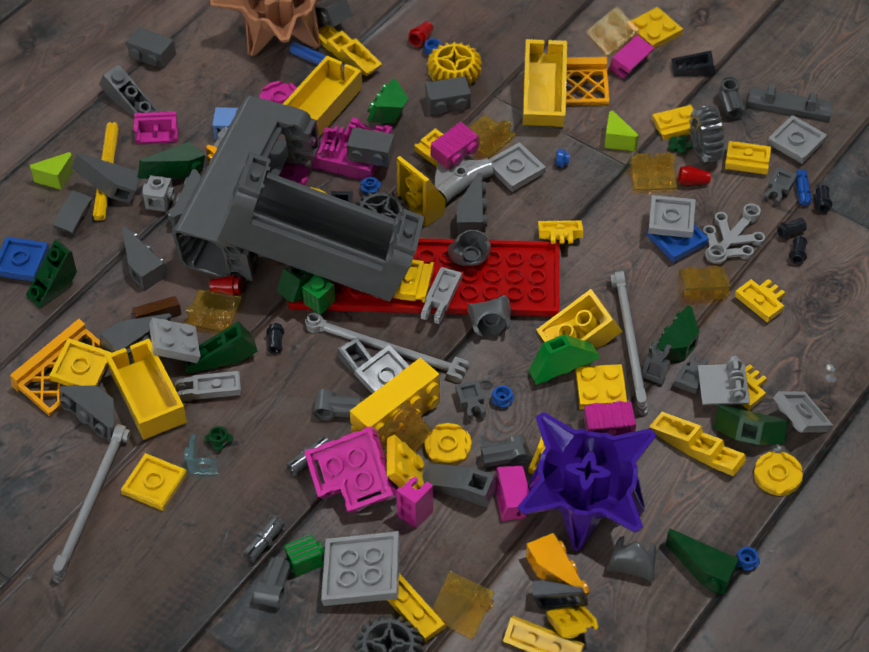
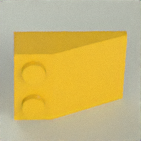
(419, 192)
(584, 320)

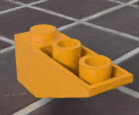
(551, 563)

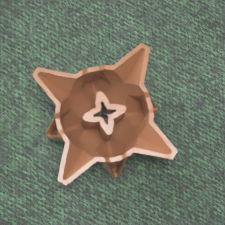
(275, 17)

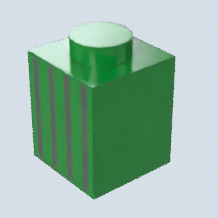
(318, 294)
(304, 555)

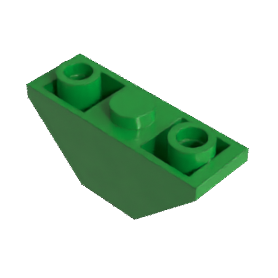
(387, 104)
(561, 357)

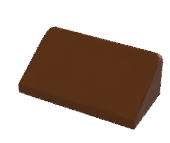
(164, 306)

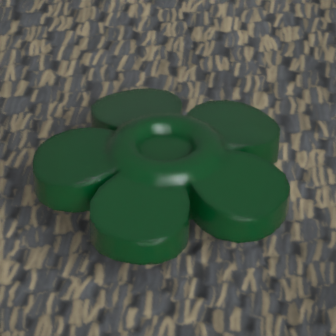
(680, 144)

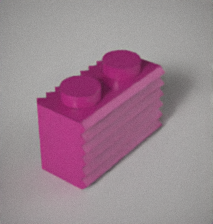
(454, 146)
(610, 418)

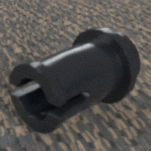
(823, 201)
(785, 229)
(798, 252)
(275, 334)

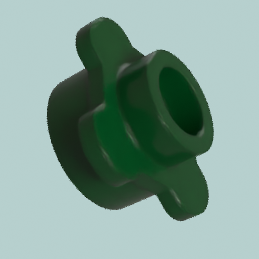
(218, 432)

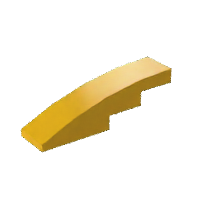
(348, 50)
(701, 446)

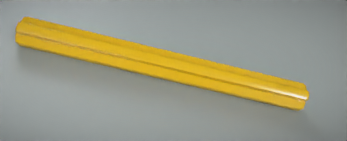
(107, 155)

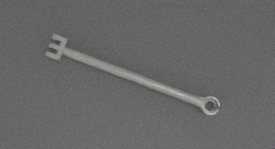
(618, 281)
(455, 370)
(60, 567)

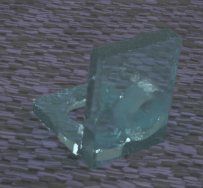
(190, 456)

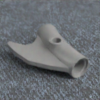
(460, 177)

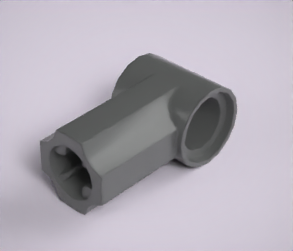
(731, 98)
(330, 405)
(511, 451)
(271, 589)

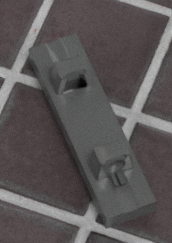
(790, 104)

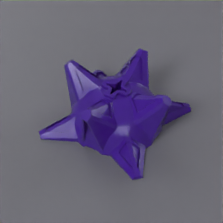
(587, 478)

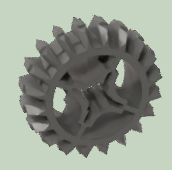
(707, 134)
(383, 203)
(370, 642)

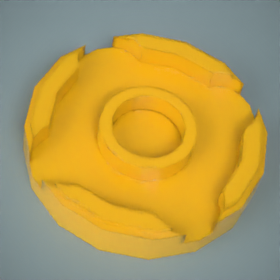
(448, 444)
(778, 473)

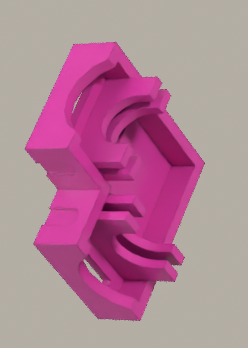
(335, 152)
(352, 467)

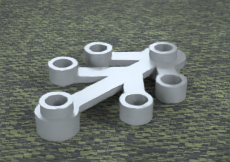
(717, 252)

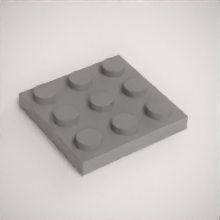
(361, 568)

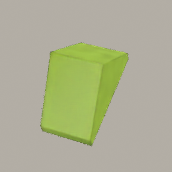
(620, 134)
(53, 171)

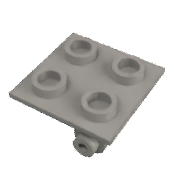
(724, 383)

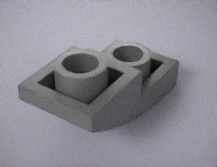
(72, 212)

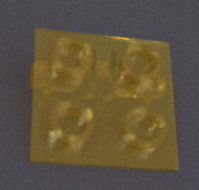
(612, 31)
(491, 135)
(653, 172)
(702, 279)
(212, 310)
(407, 426)
(463, 604)

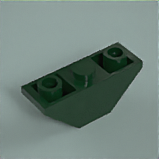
(53, 275)
(681, 335)
(750, 426)

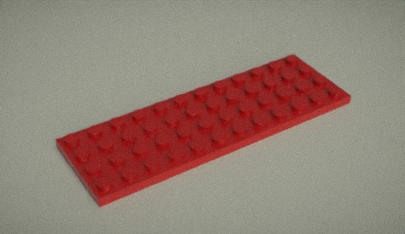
(519, 269)

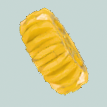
(465, 59)

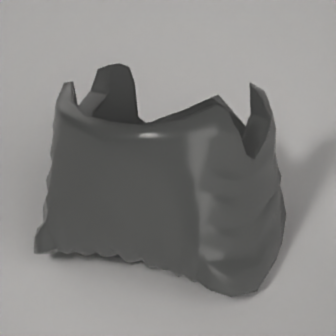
(469, 248)
(490, 316)
(633, 560)

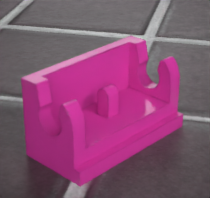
(630, 56)
(156, 127)
(510, 491)
(414, 505)

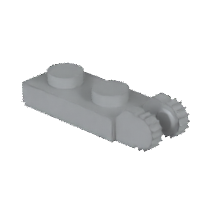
(441, 293)
(209, 386)

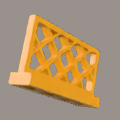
(586, 68)
(46, 359)

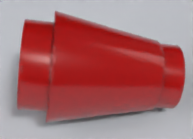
(420, 34)
(693, 176)
(228, 285)

